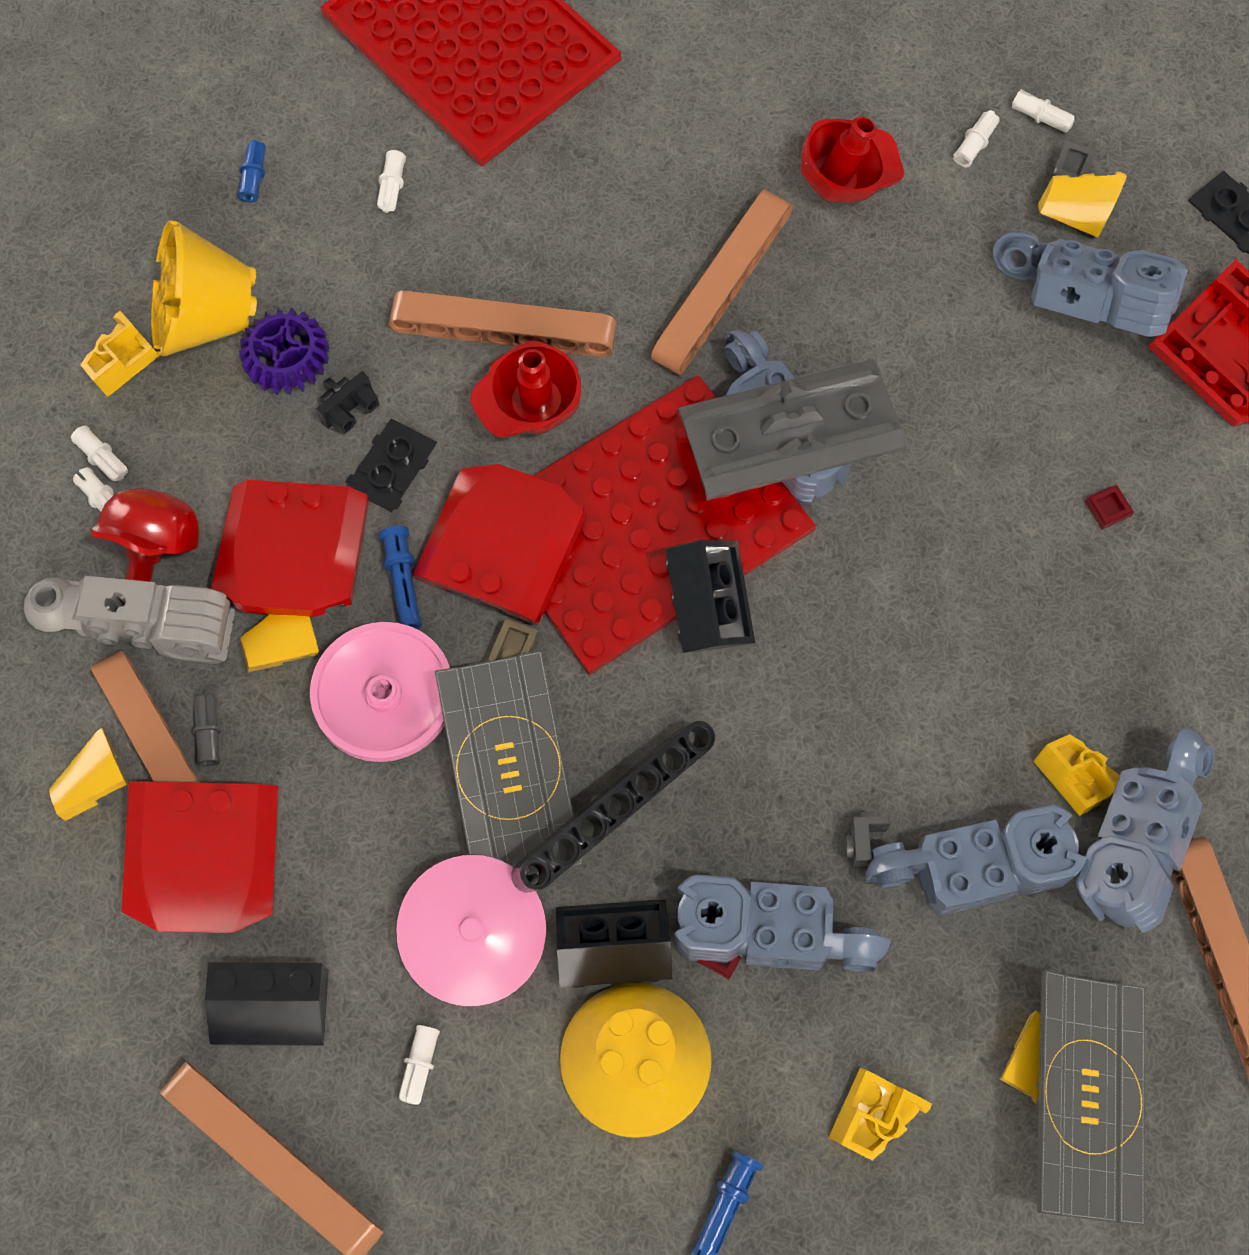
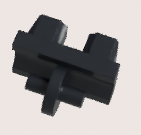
(344, 397)

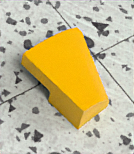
(118, 356)
(1078, 773)

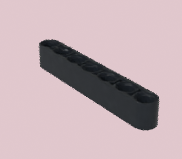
(598, 810)

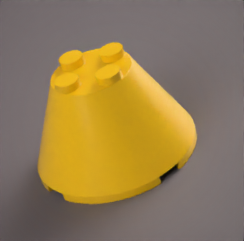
(199, 292)
(635, 1060)

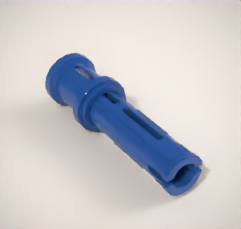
(399, 564)
(731, 1194)

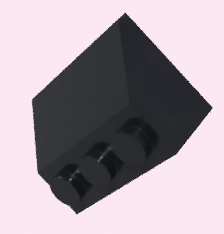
(709, 595)
(613, 943)
(266, 1003)

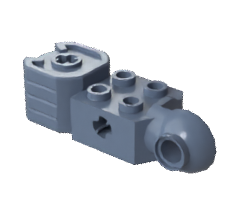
(1095, 284)
(748, 356)
(1146, 836)
(985, 862)
(769, 926)

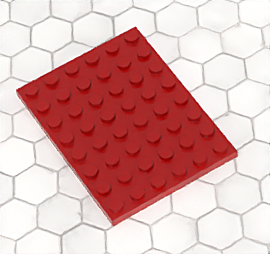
(478, 64)
(638, 500)

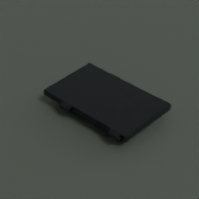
(1227, 207)
(392, 465)

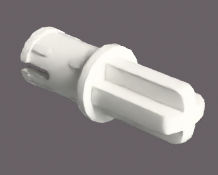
(1043, 111)
(976, 139)
(391, 181)
(99, 453)
(93, 488)
(418, 1064)

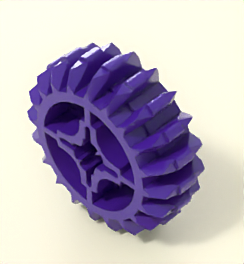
(294, 364)

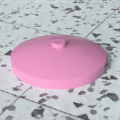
(379, 691)
(470, 931)

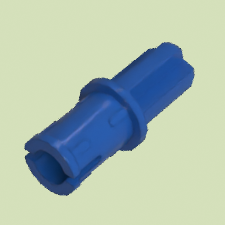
(252, 171)

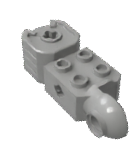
(175, 619)

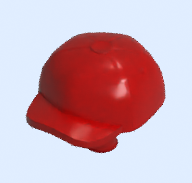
(849, 159)
(527, 391)
(148, 526)

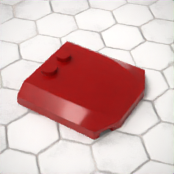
(1211, 344)
(502, 540)
(290, 547)
(200, 855)

